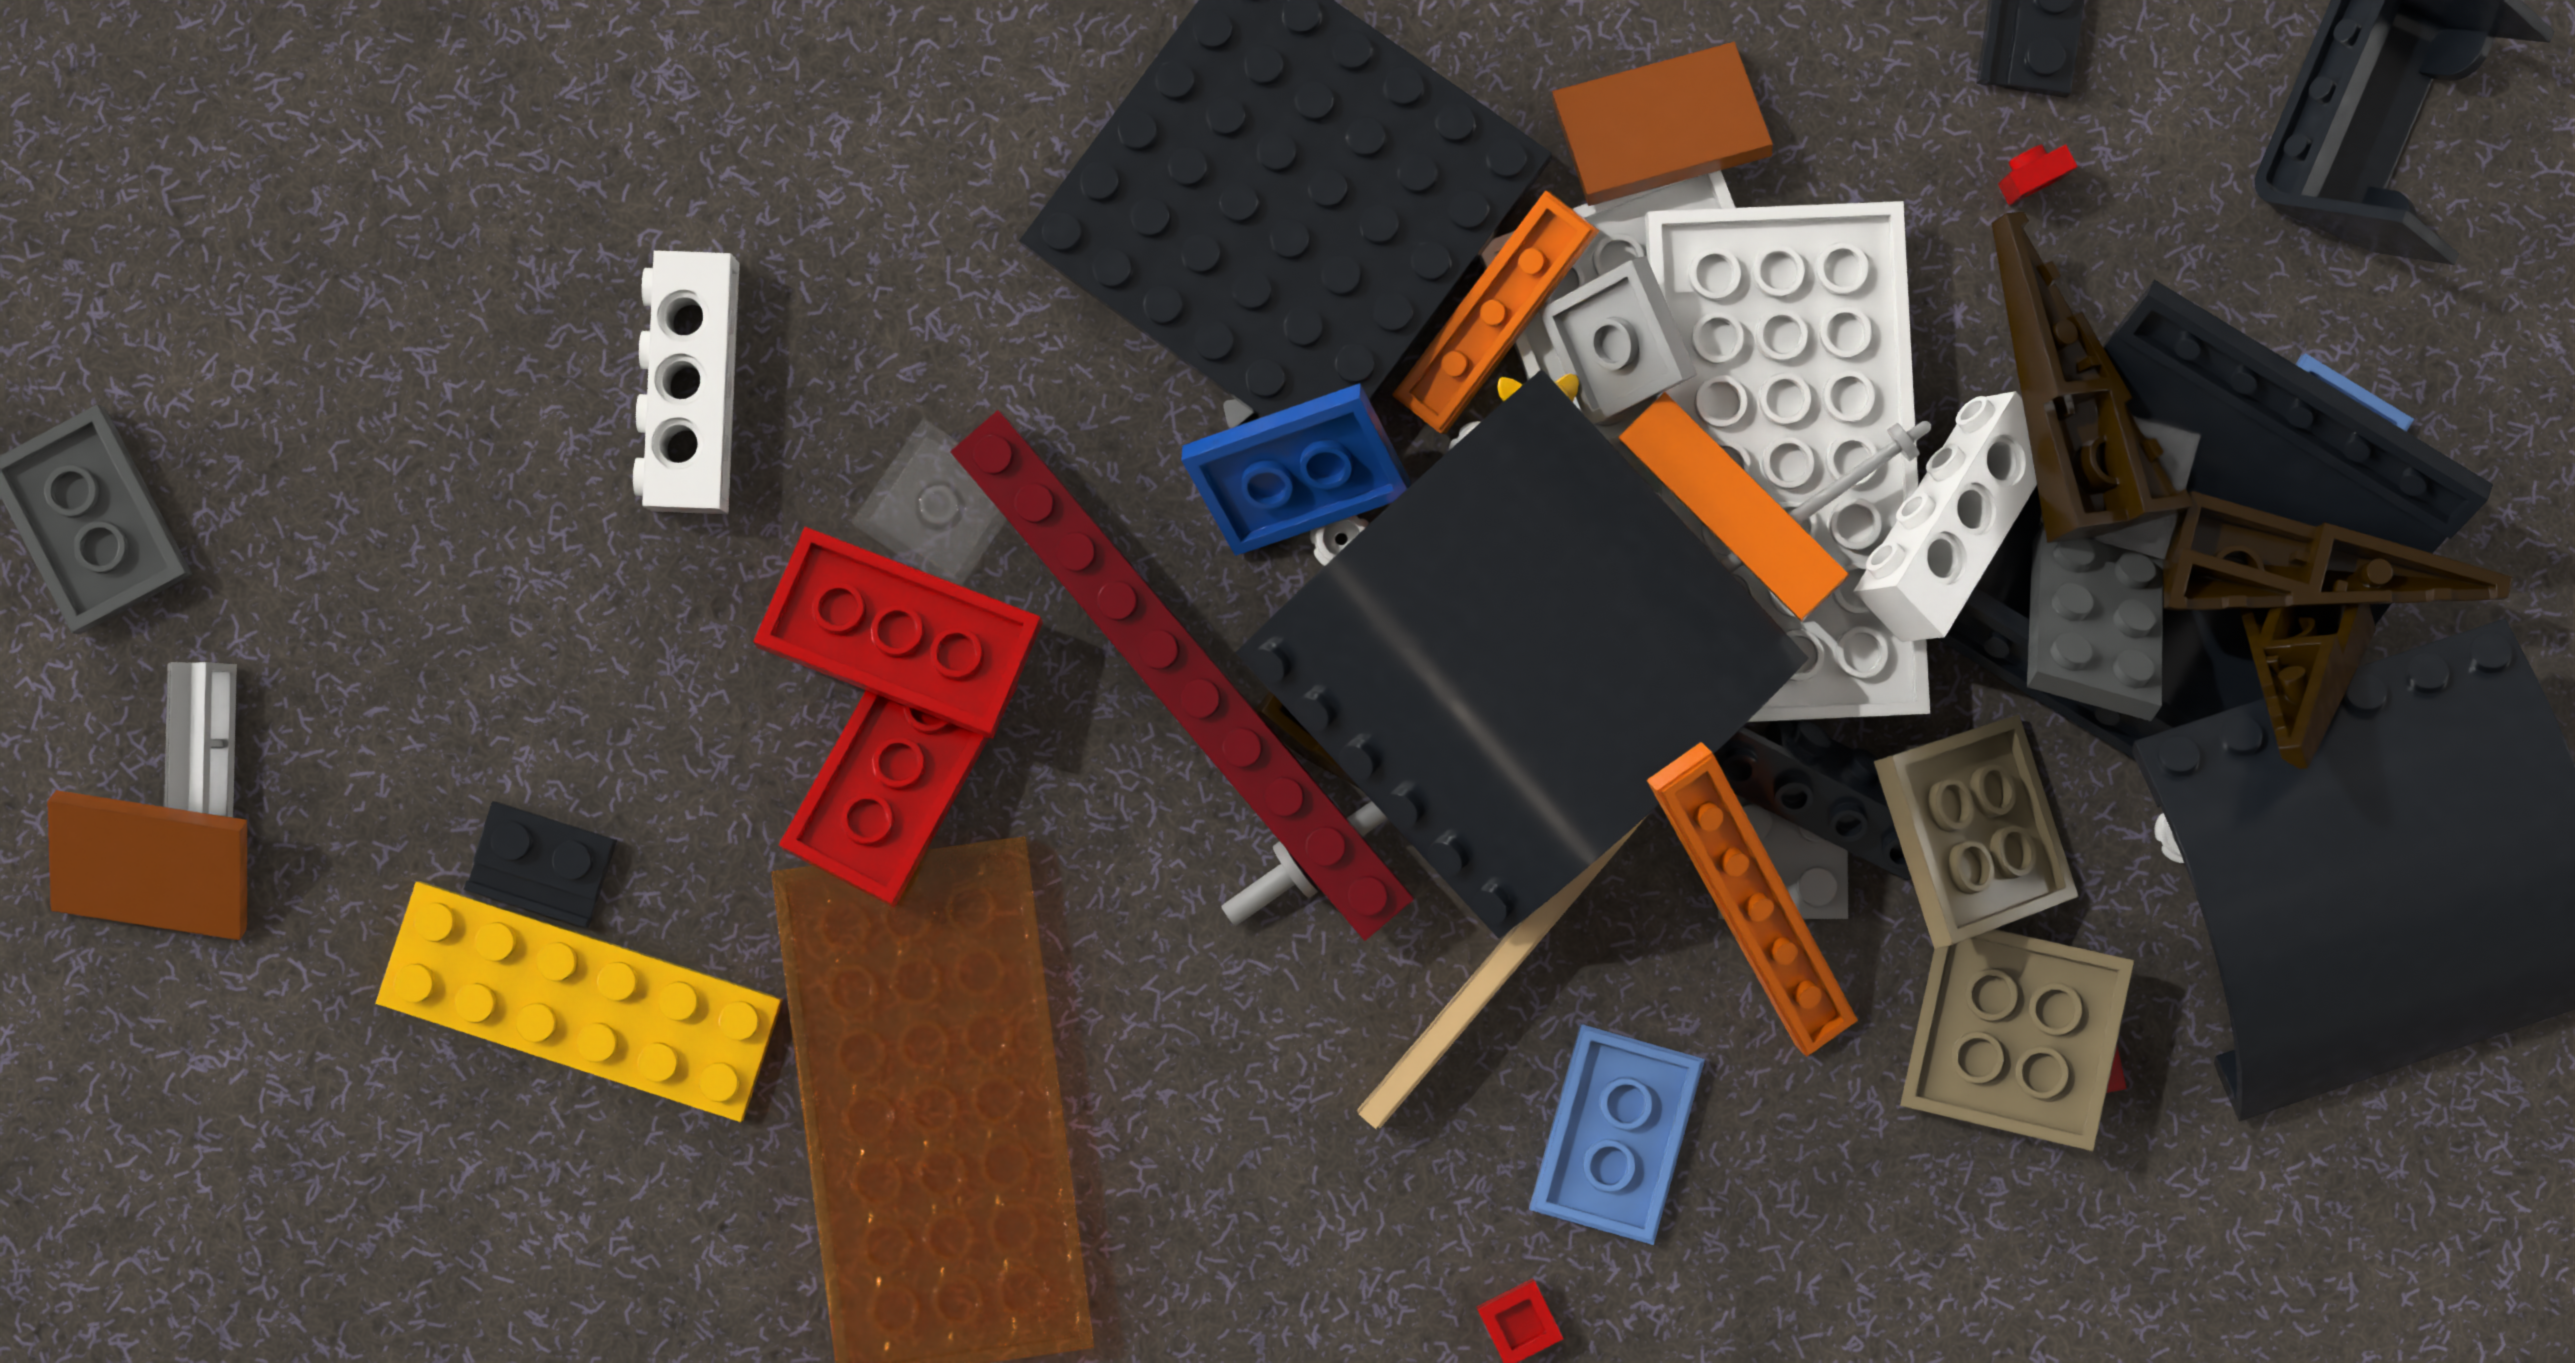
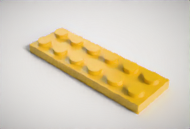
(579, 1001)

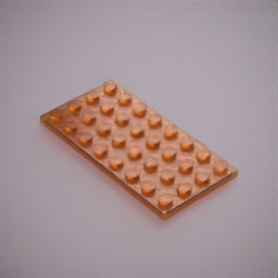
(934, 1112)

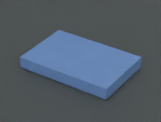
(1616, 1134)

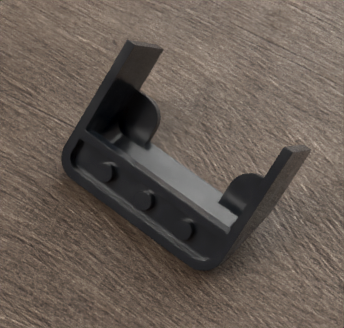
(2359, 105)

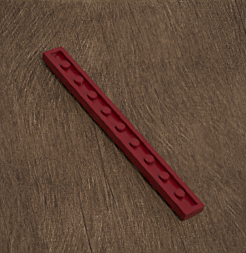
(1182, 675)

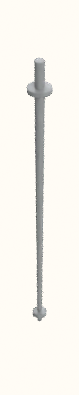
(1370, 816)

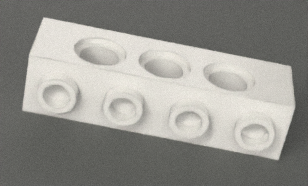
(704, 479)
(1952, 521)

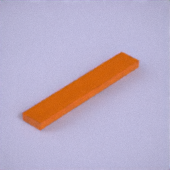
(1752, 898)

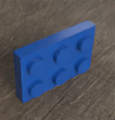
(1296, 469)

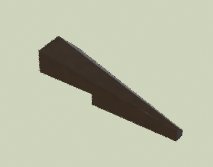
(2085, 446)
(2254, 559)
(2305, 668)

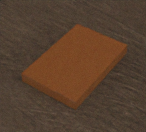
(1662, 123)
(147, 865)

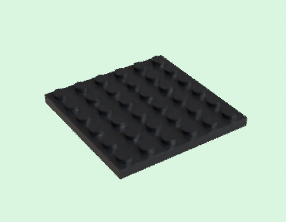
(1285, 200)

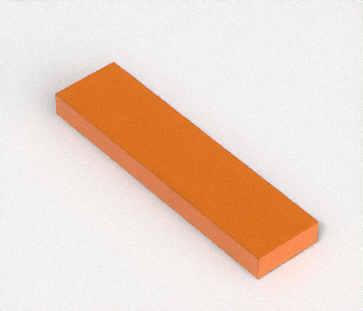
(1495, 312)
(1733, 507)

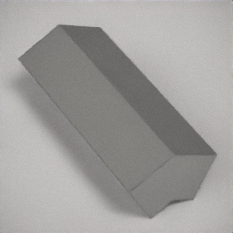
(200, 737)

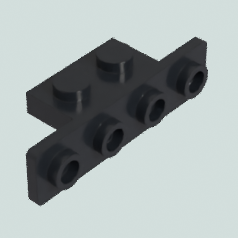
(1817, 787)

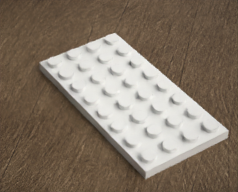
(1797, 379)

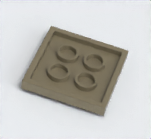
(1976, 830)
(2019, 1036)

